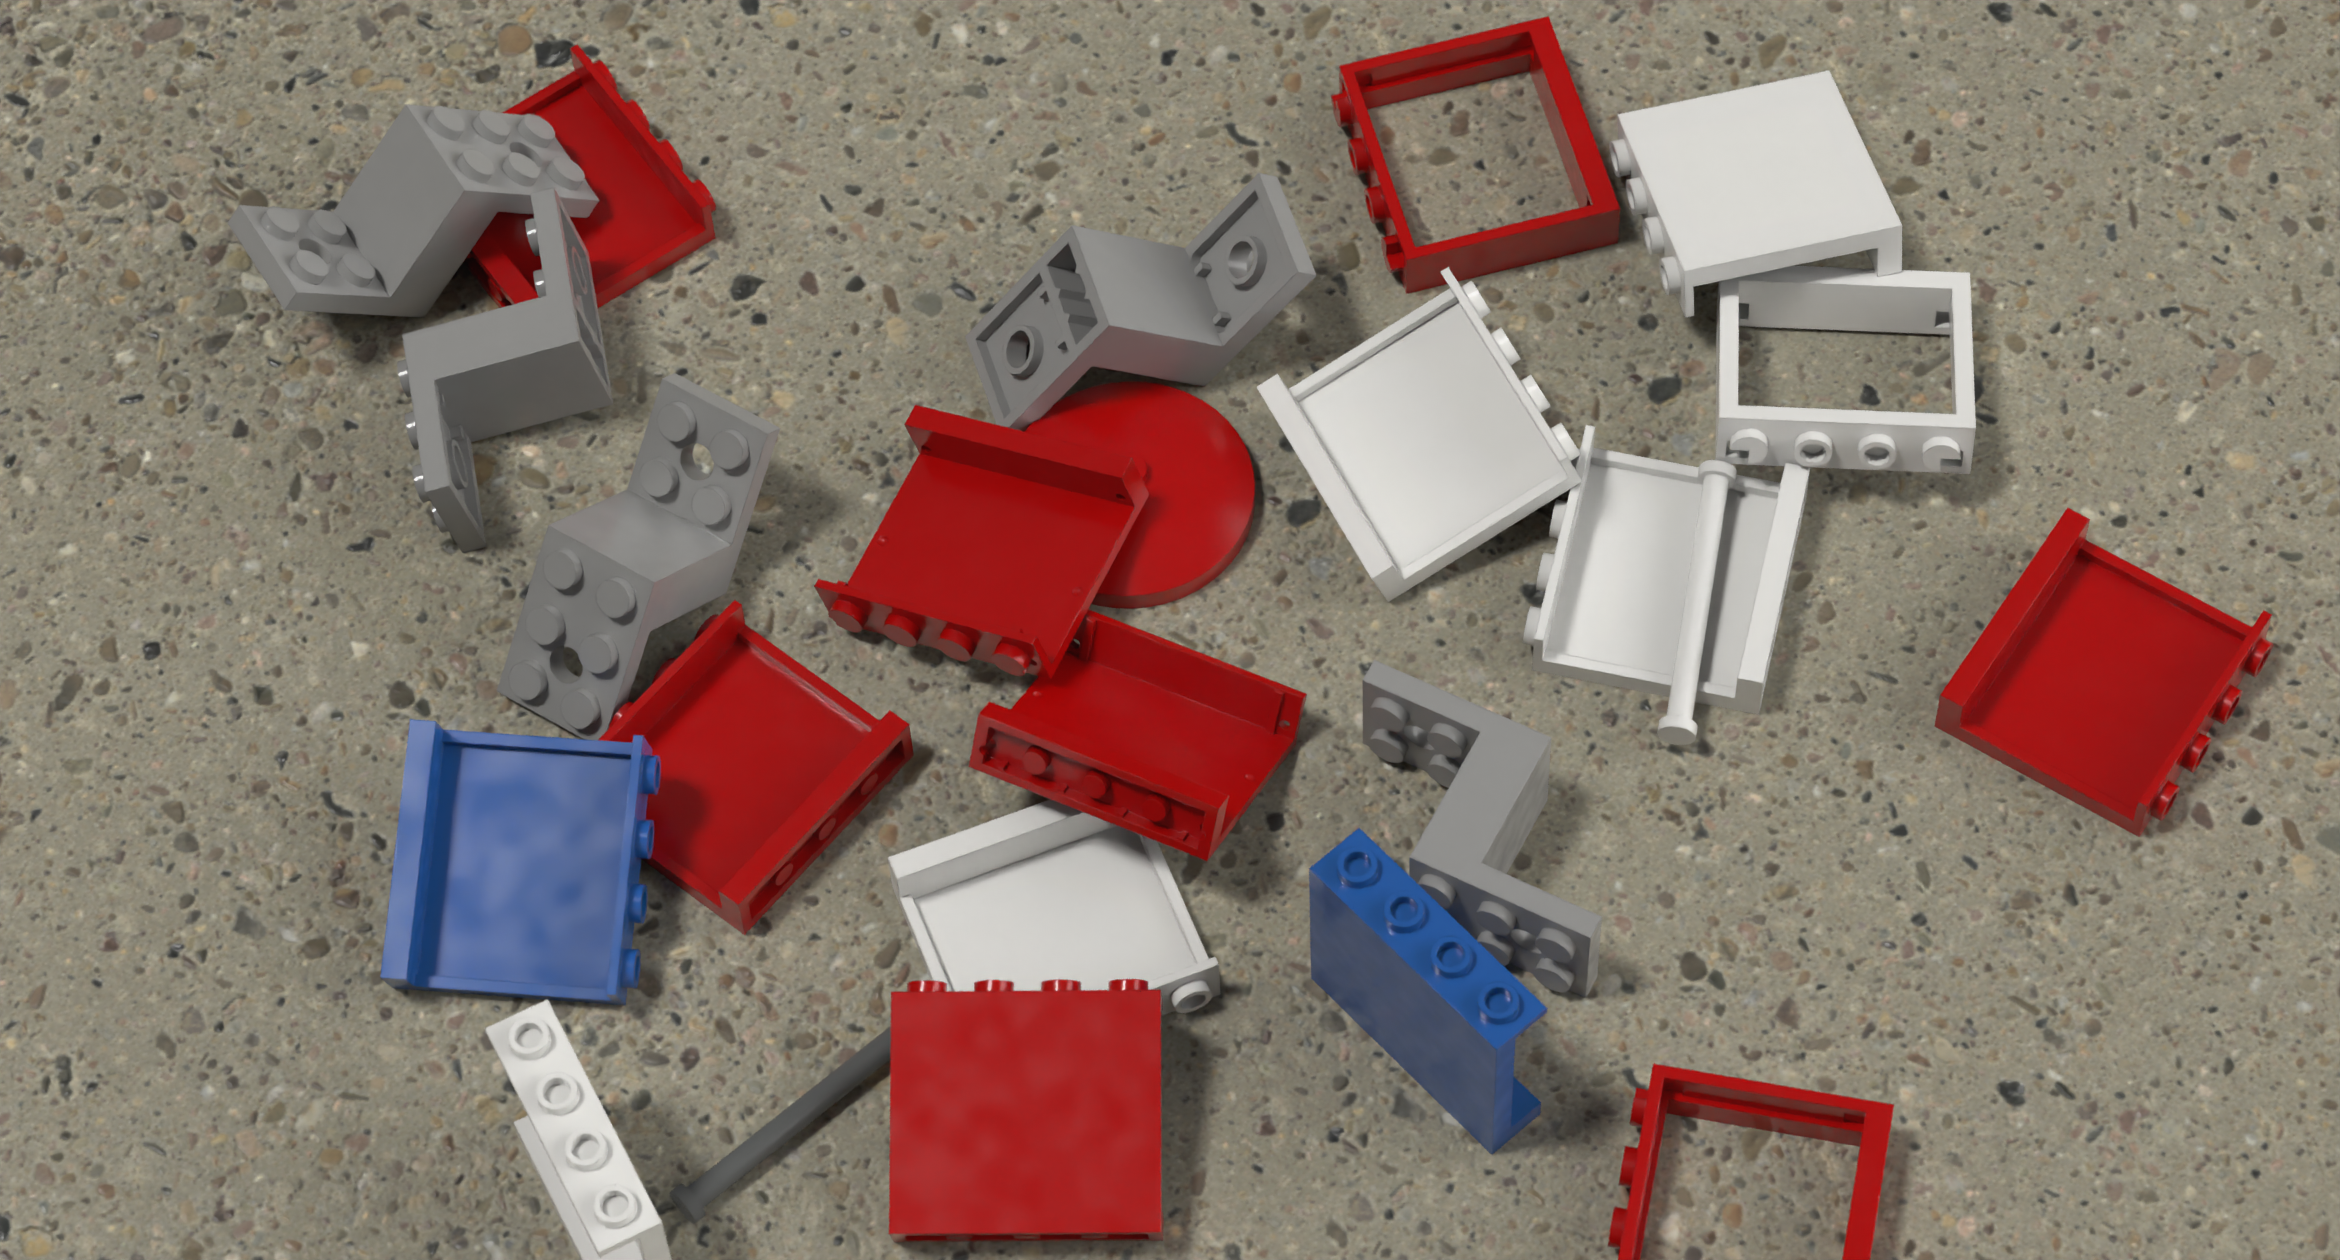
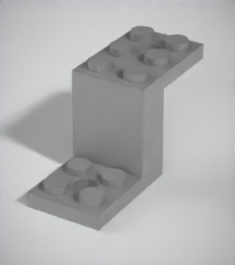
(410, 212)
(1140, 305)
(504, 371)
(637, 558)
(1492, 801)

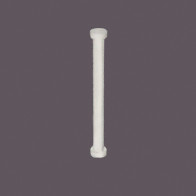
(1678, 725)

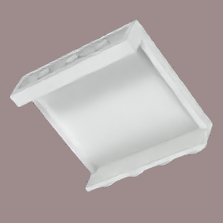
(1753, 184)
(1425, 439)
(1625, 570)
(1052, 901)
(575, 1143)

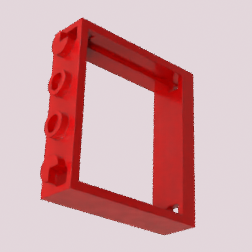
(1458, 64)
(1757, 1107)

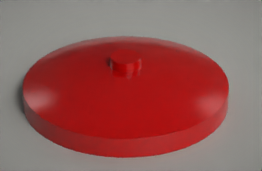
(1195, 482)

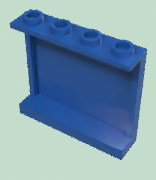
(519, 865)
(1421, 988)

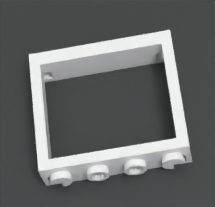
(1851, 302)

